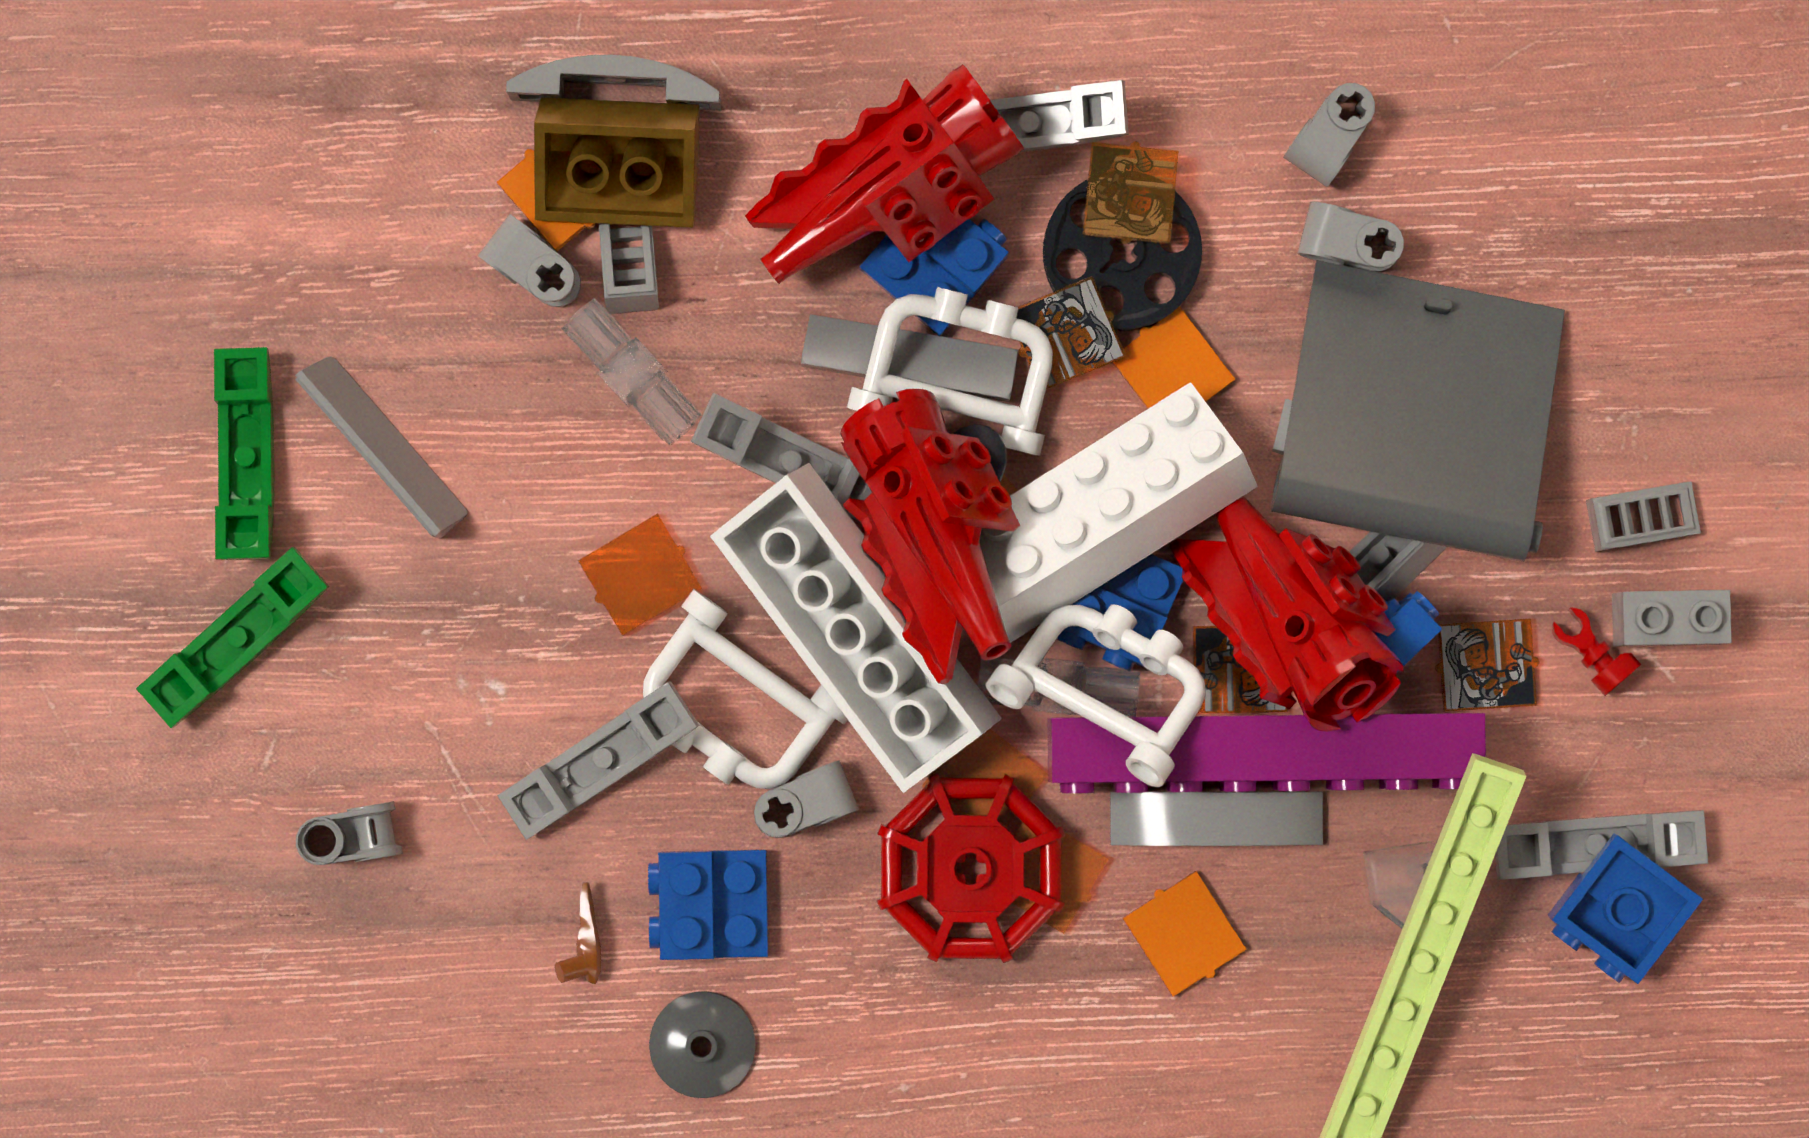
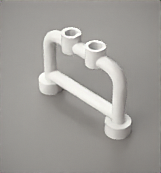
(996, 319)
(1114, 630)
(723, 759)

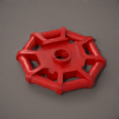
(993, 846)

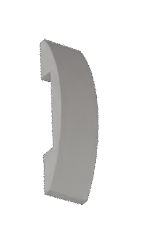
(549, 79)
(1067, 117)
(773, 450)
(598, 760)
(1216, 818)
(1573, 844)

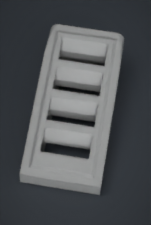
(636, 296)
(1602, 525)

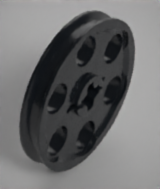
(1126, 278)

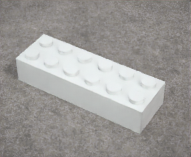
(1113, 507)
(828, 601)

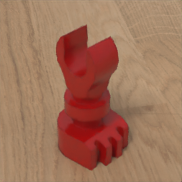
(1610, 670)

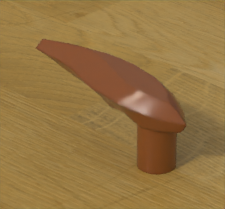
(588, 957)

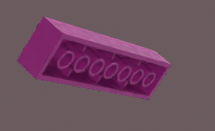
(1276, 749)

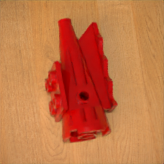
(898, 173)
(927, 523)
(1294, 616)

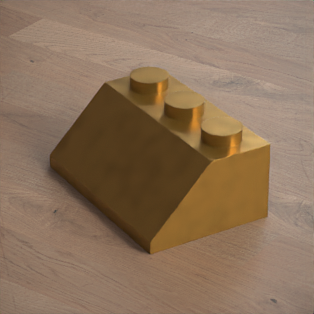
(643, 154)

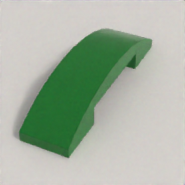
(244, 454)
(234, 638)

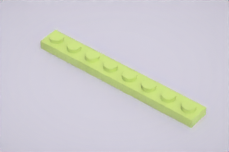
(1425, 949)

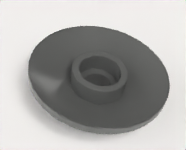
(707, 1016)

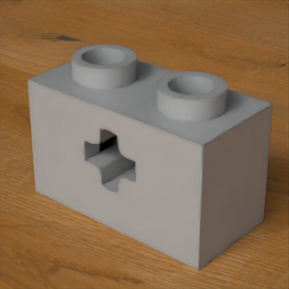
(1671, 618)

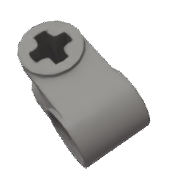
(1326, 138)
(1339, 235)
(526, 259)
(815, 800)
(353, 835)

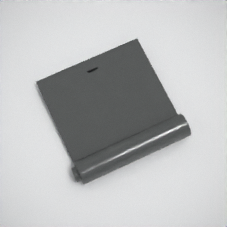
(1420, 414)

